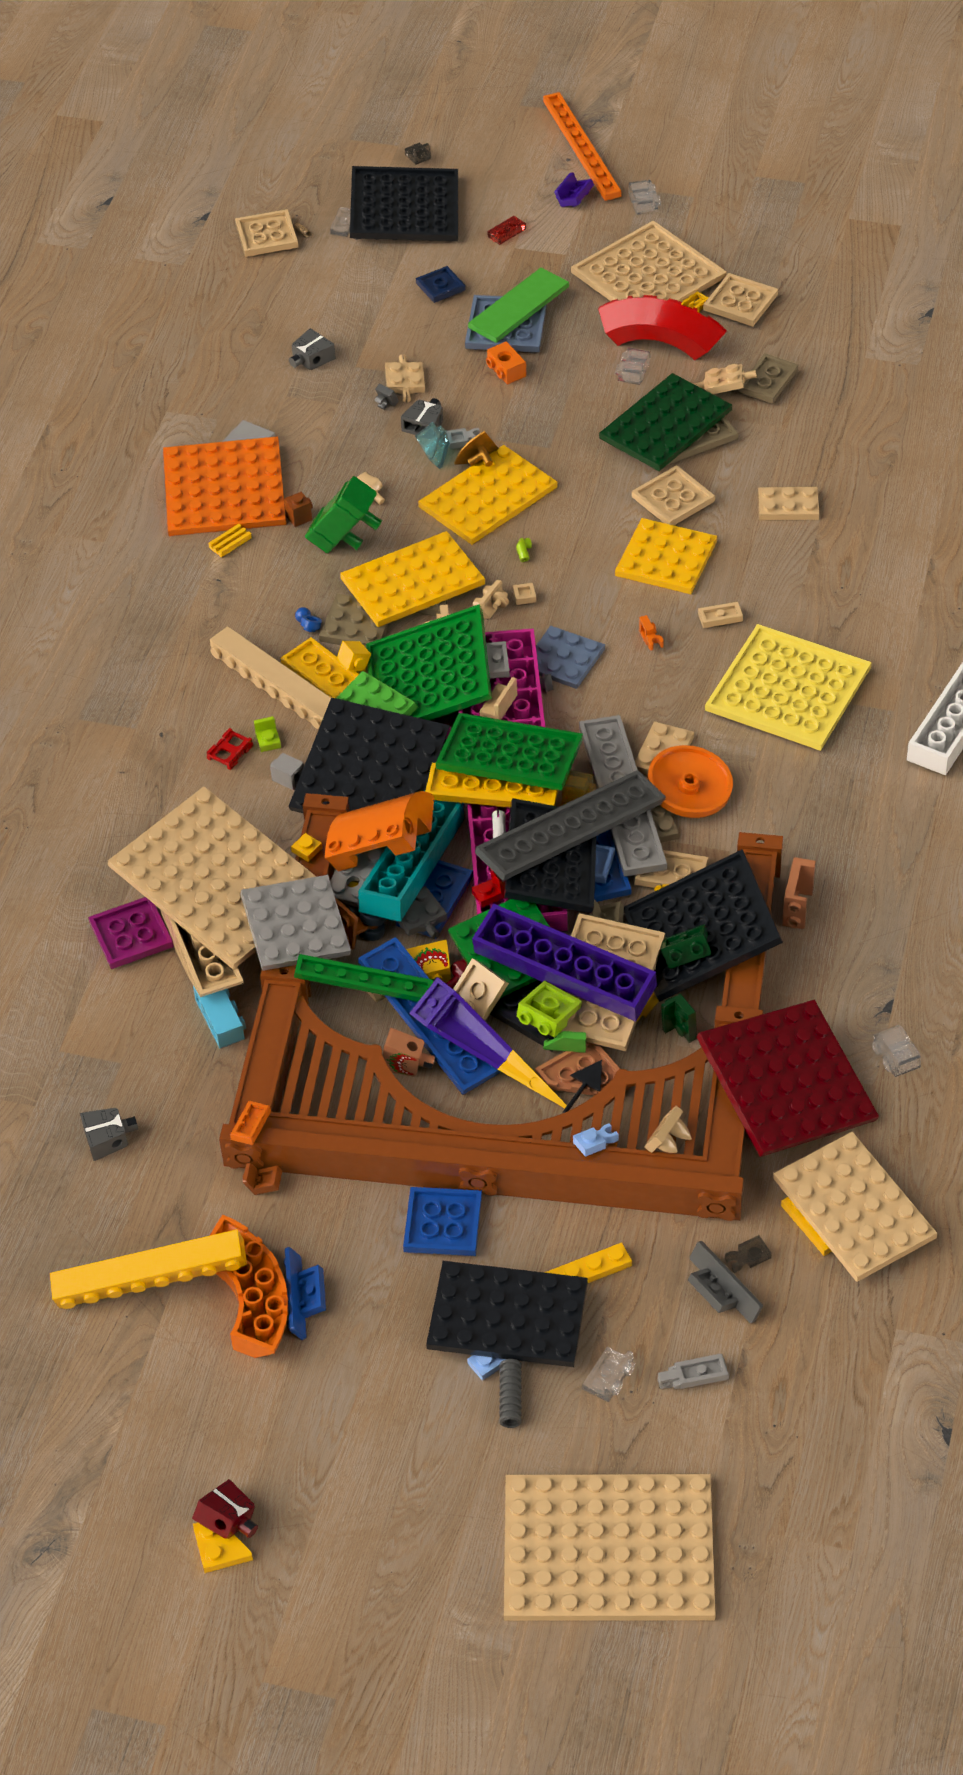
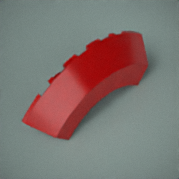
(660, 321)

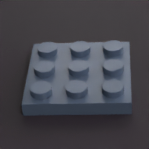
(567, 656)

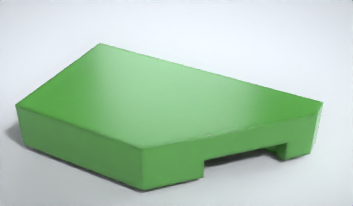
(567, 1042)

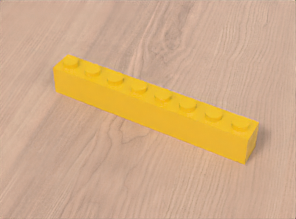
(148, 1269)

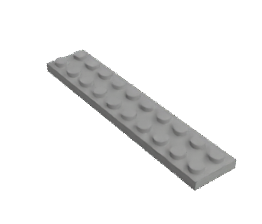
(612, 759)

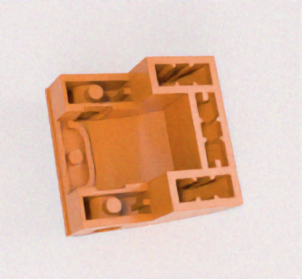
(384, 824)

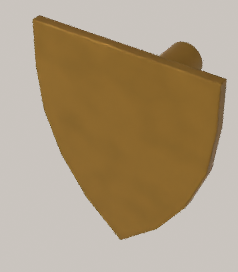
(476, 450)

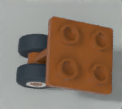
(367, 926)

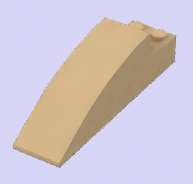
(202, 966)

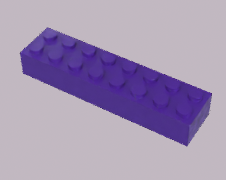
(564, 962)

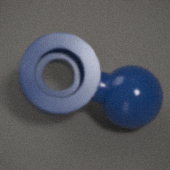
(306, 620)

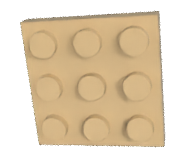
(266, 233)
(740, 299)
(673, 496)

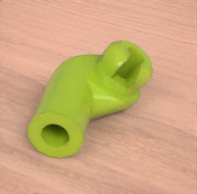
(521, 547)

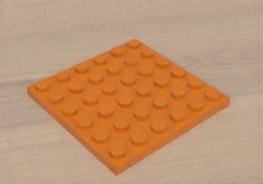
(223, 486)

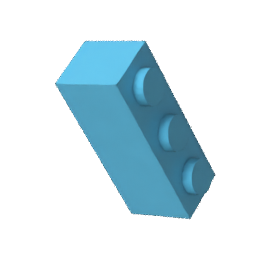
(221, 1017)

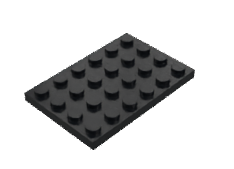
(560, 881)
(507, 1313)

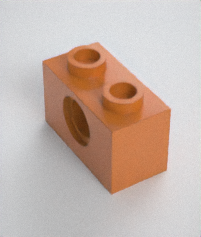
(506, 362)

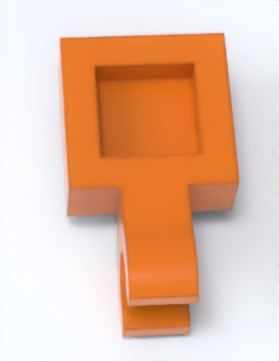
(648, 632)

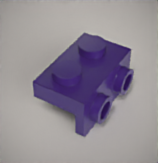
(571, 191)

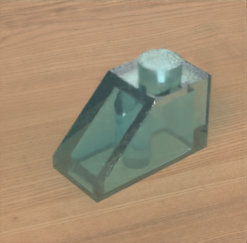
(434, 443)

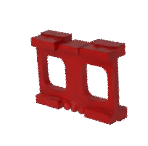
(236, 751)

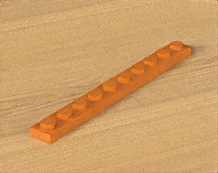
(582, 146)

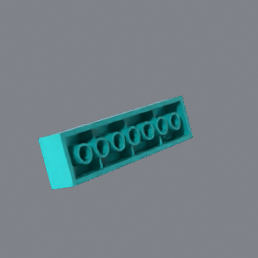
(399, 878)

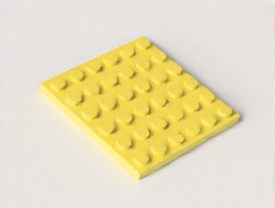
(788, 687)

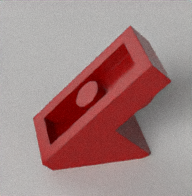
(489, 891)

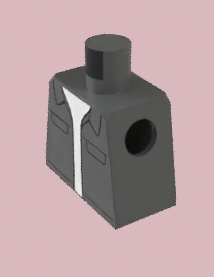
(312, 350)
(421, 415)
(106, 1131)

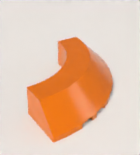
(260, 1295)

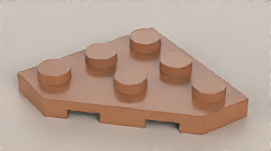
(558, 1070)

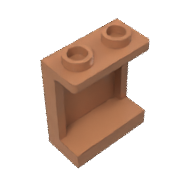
(799, 882)

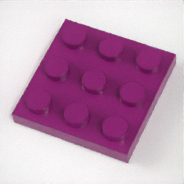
(130, 932)

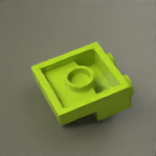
(548, 1009)

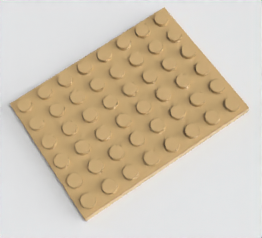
(198, 865)
(609, 1548)

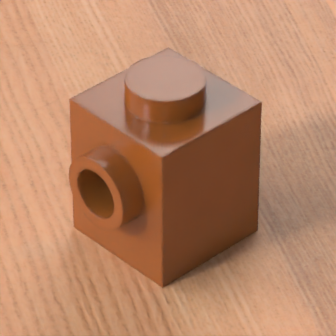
(298, 509)

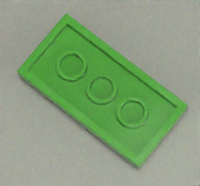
(373, 693)

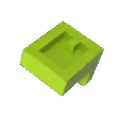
(267, 734)

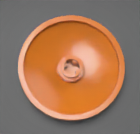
(692, 781)

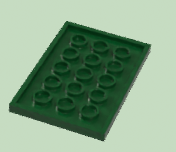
(665, 421)

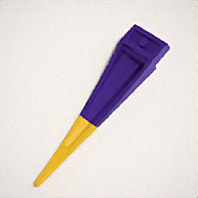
(455, 1020)

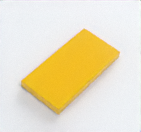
(319, 667)

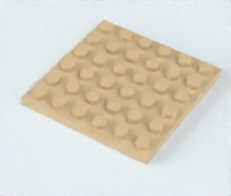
(648, 264)

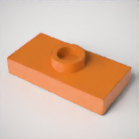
(250, 1122)

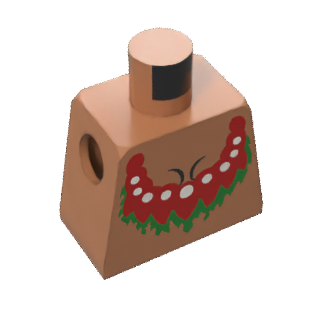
(405, 1053)

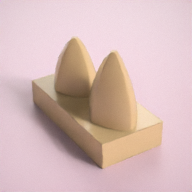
(670, 1124)

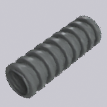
(510, 1393)

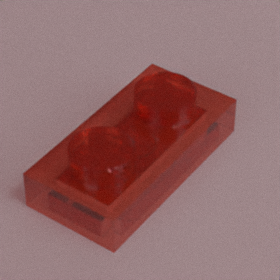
(506, 230)

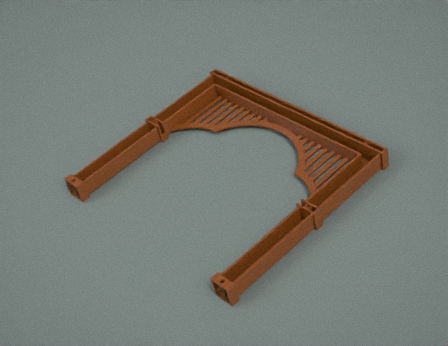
(480, 1155)

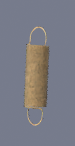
(302, 230)

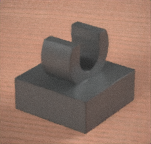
(385, 396)

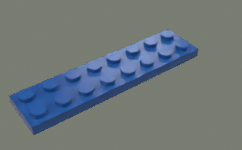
(459, 1065)

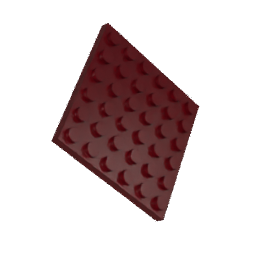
(787, 1077)

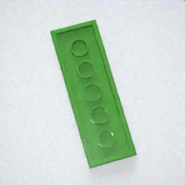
(518, 305)

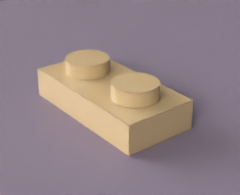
(720, 614)

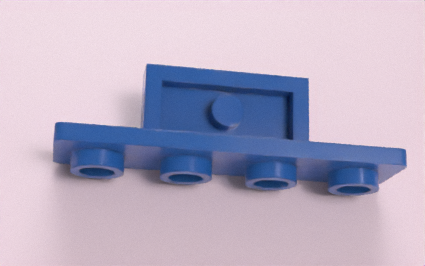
(304, 1292)

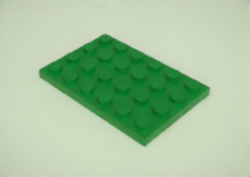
(509, 751)

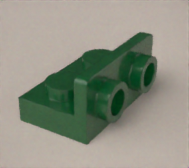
(686, 946)
(680, 1016)

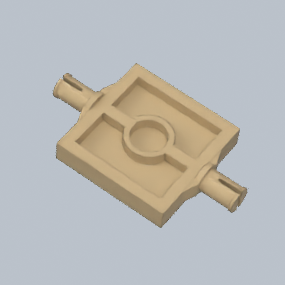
(405, 377)
(725, 379)

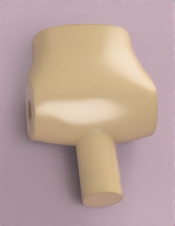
(374, 483)

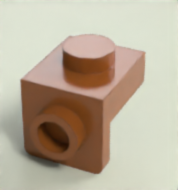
(262, 1180)

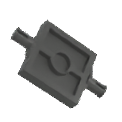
(423, 915)

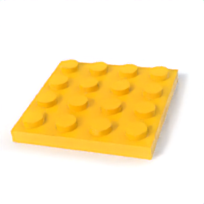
(666, 556)

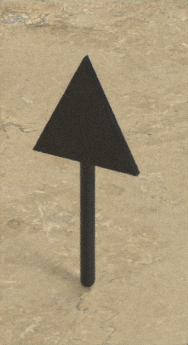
(588, 1076)

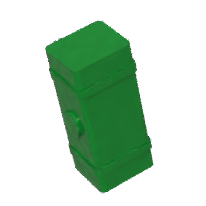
(342, 514)

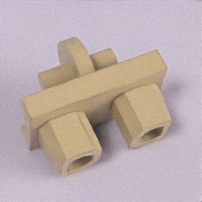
(493, 598)

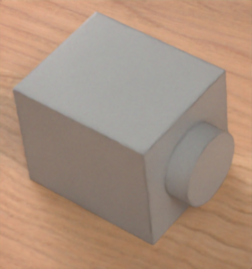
(286, 770)

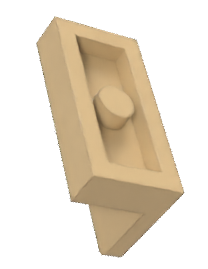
(501, 700)

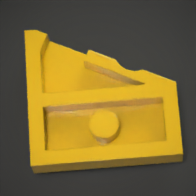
(219, 1552)

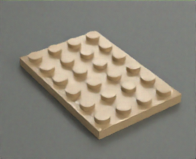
(624, 940)
(855, 1206)

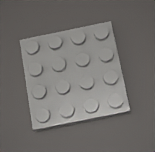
(294, 921)

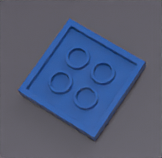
(442, 1221)

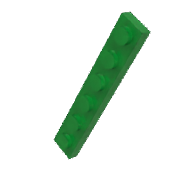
(361, 978)

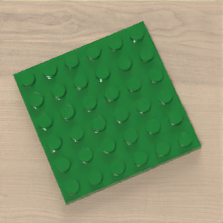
(436, 663)

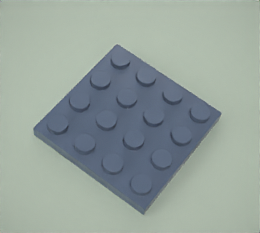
(524, 338)

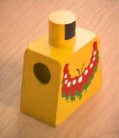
(433, 959)

